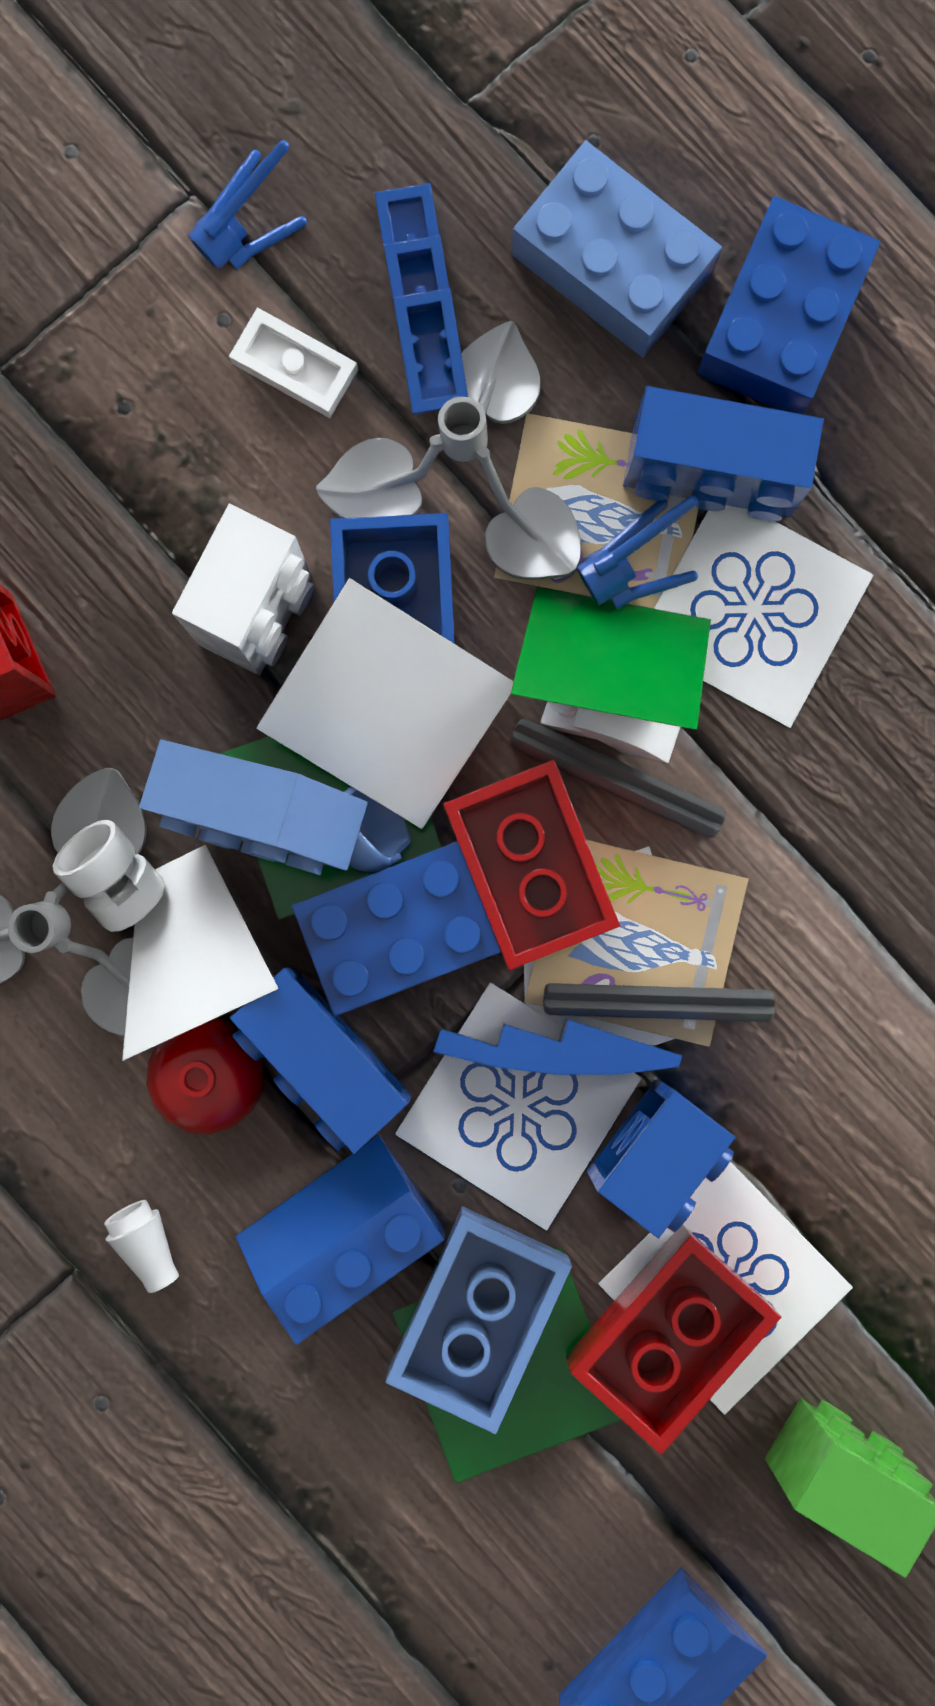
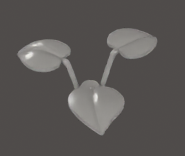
(503, 383)
(48, 924)

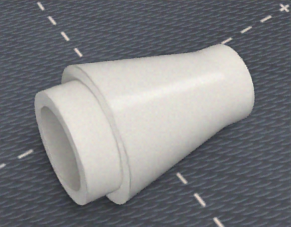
(142, 1244)

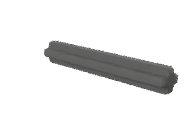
(618, 778)
(659, 1002)

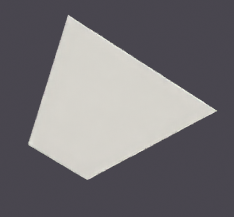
(190, 956)

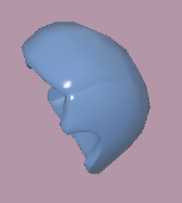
(380, 837)

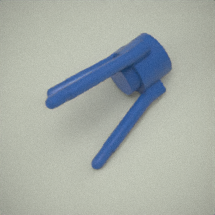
(220, 233)
(608, 569)

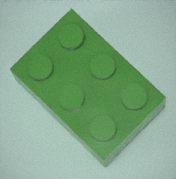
(854, 1484)

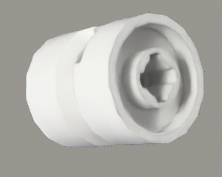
(108, 874)

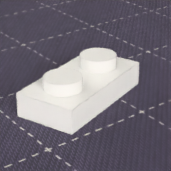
(293, 362)

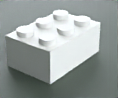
(245, 591)

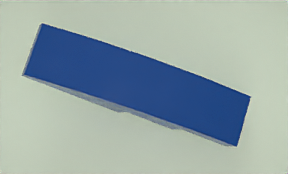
(421, 297)
(578, 1051)

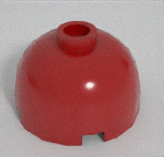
(204, 1079)

